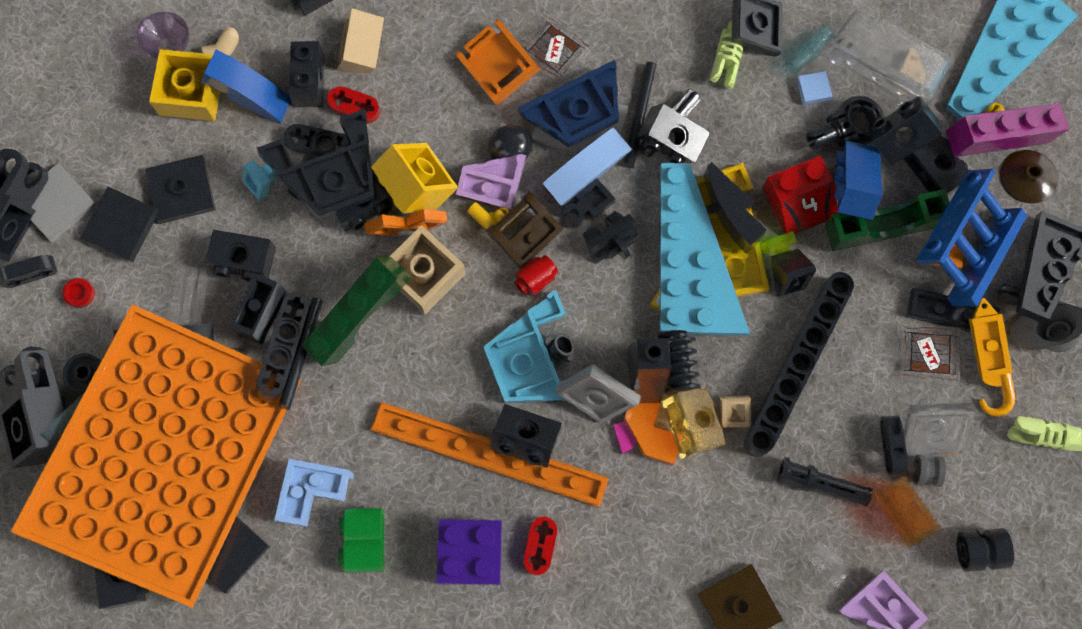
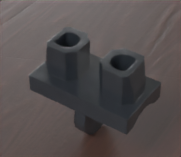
(613, 240)

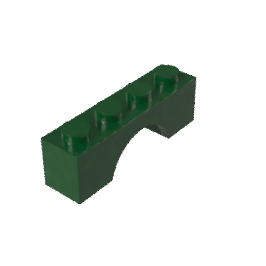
(906, 218)
(371, 290)

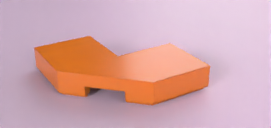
(391, 225)
(652, 441)

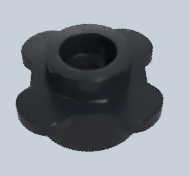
(560, 348)

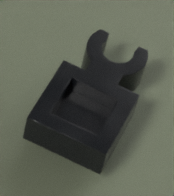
(591, 200)

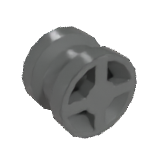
(929, 470)

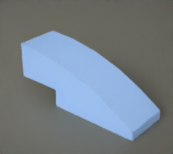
(587, 166)

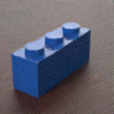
(858, 180)

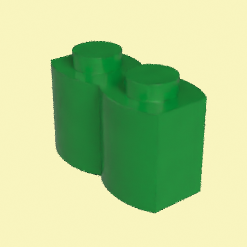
(362, 540)

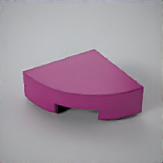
(624, 436)

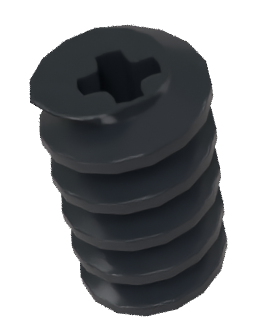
(680, 375)

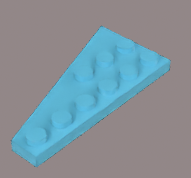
(1007, 45)
(693, 273)

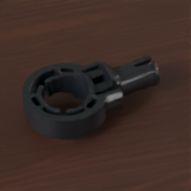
(843, 126)

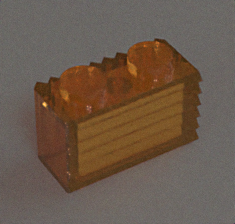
(906, 511)

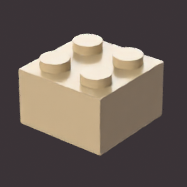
(431, 267)

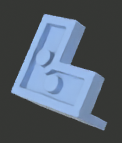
(305, 481)

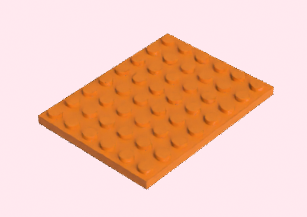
(155, 458)

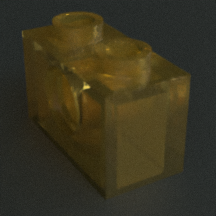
(693, 422)

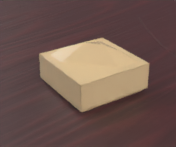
(735, 411)

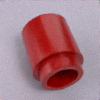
(535, 275)

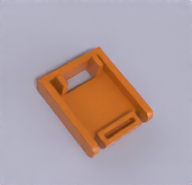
(496, 58)

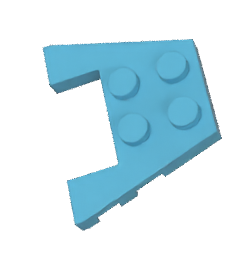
(521, 358)

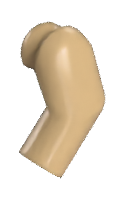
(226, 43)

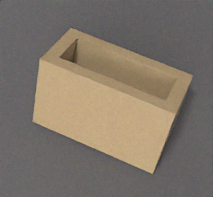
(360, 42)

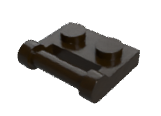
(531, 236)

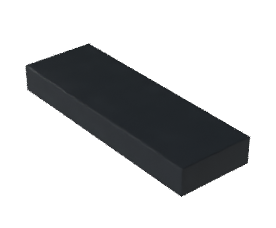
(938, 310)

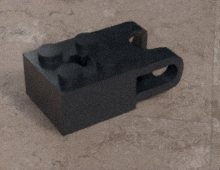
(17, 199)
(29, 408)

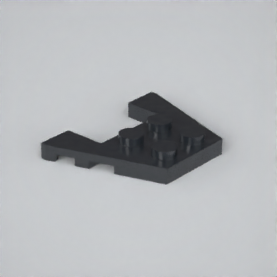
(332, 180)

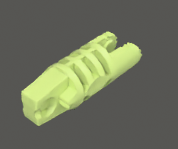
(727, 58)
(1046, 434)

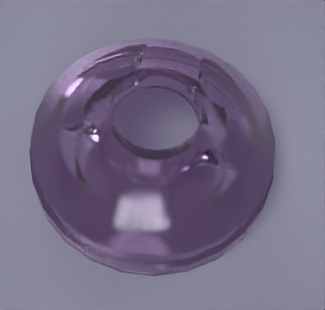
(160, 27)

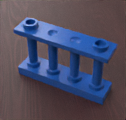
(990, 250)

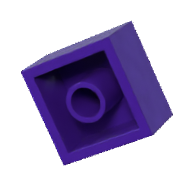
(469, 552)

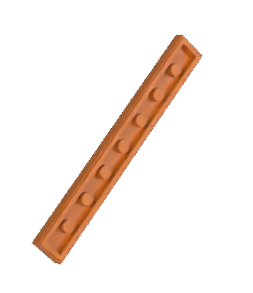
(475, 450)

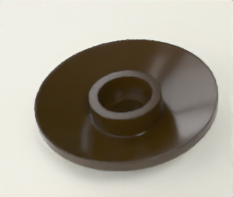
(1021, 184)

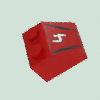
(802, 195)

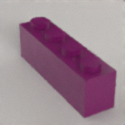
(1006, 130)

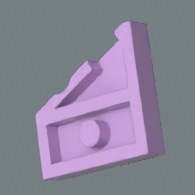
(492, 181)
(883, 605)

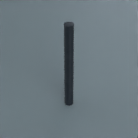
(640, 113)
(300, 354)

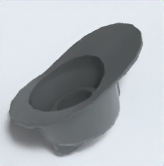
(1056, 334)

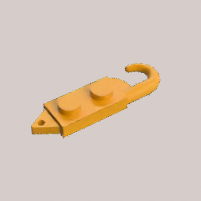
(992, 356)

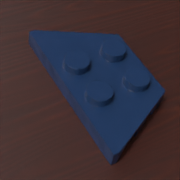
(577, 107)

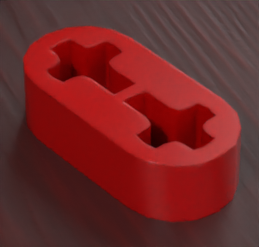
(356, 99)
(532, 544)

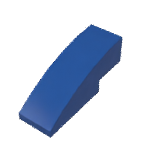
(246, 87)

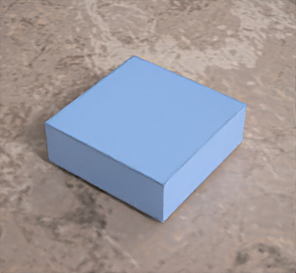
(814, 88)

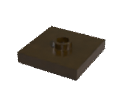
(740, 602)

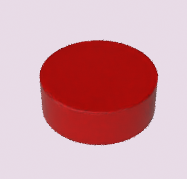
(78, 293)

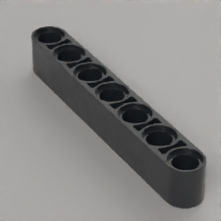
(809, 354)

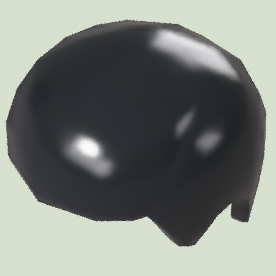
(509, 142)

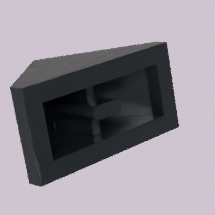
(791, 271)

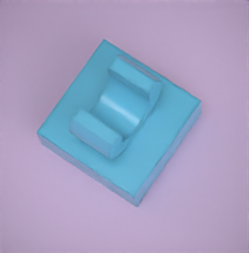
(258, 179)

